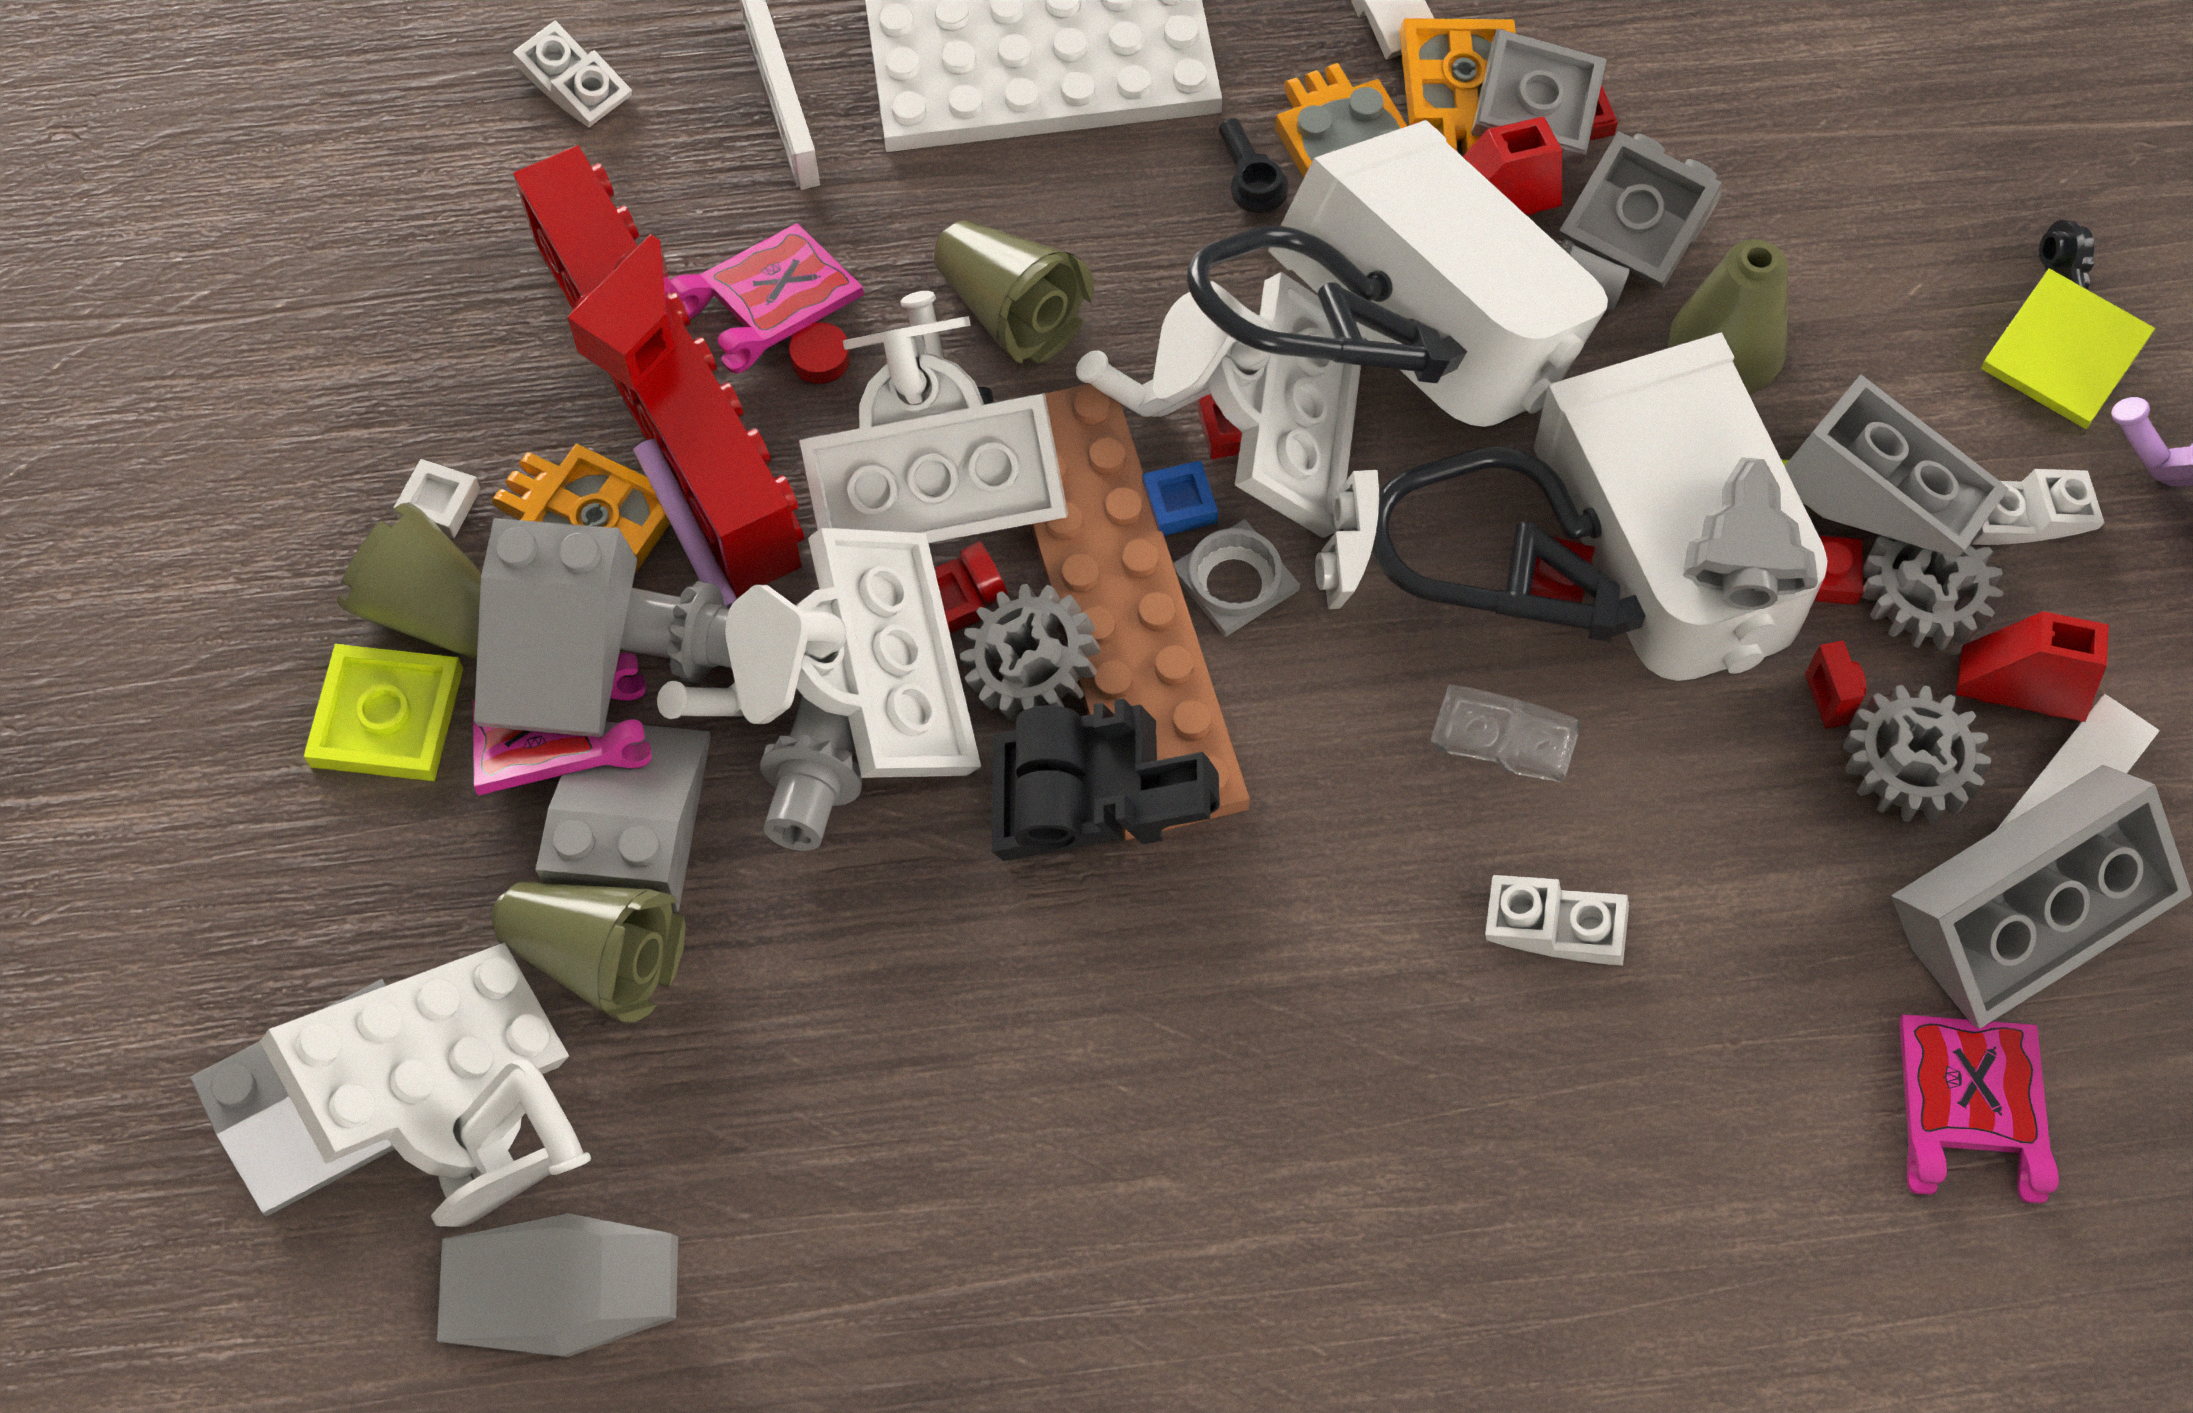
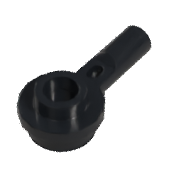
(1258, 181)
(2068, 251)

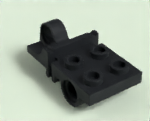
(1082, 778)

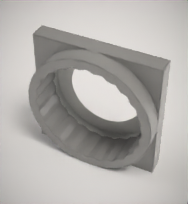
(1243, 544)

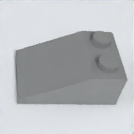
(1892, 474)
(551, 625)
(628, 822)

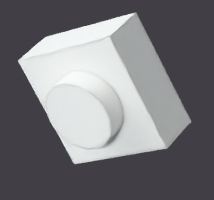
(441, 495)

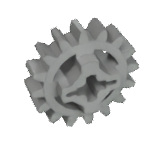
(1927, 588)
(1028, 646)
(1916, 753)

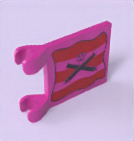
(770, 292)
(521, 757)
(1976, 1094)

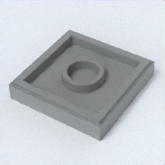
(1537, 80)

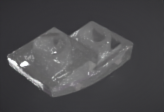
(1506, 731)

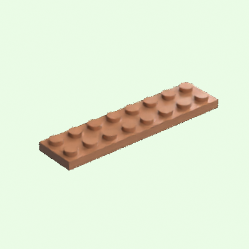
(1127, 585)

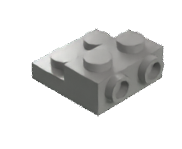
(1642, 208)

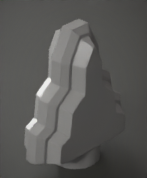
(1750, 543)

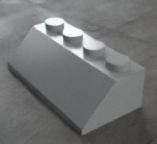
(2044, 893)

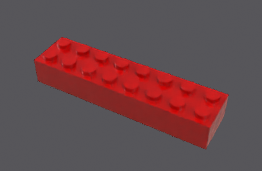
(680, 403)

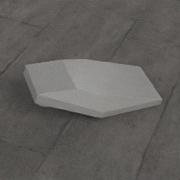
(555, 1285)

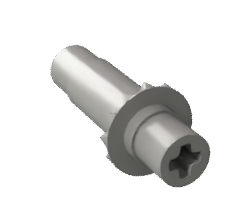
(679, 629)
(810, 776)

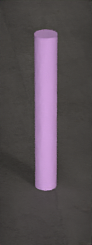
(682, 518)

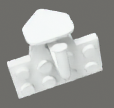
(1289, 408)
(937, 463)
(882, 652)
(439, 1073)

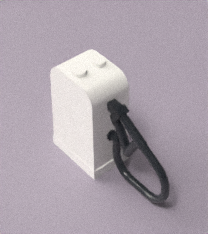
(1428, 271)
(1633, 471)

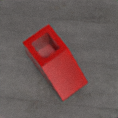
(1521, 163)
(628, 317)
(2037, 665)

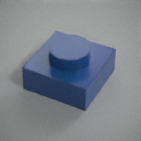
(1180, 498)

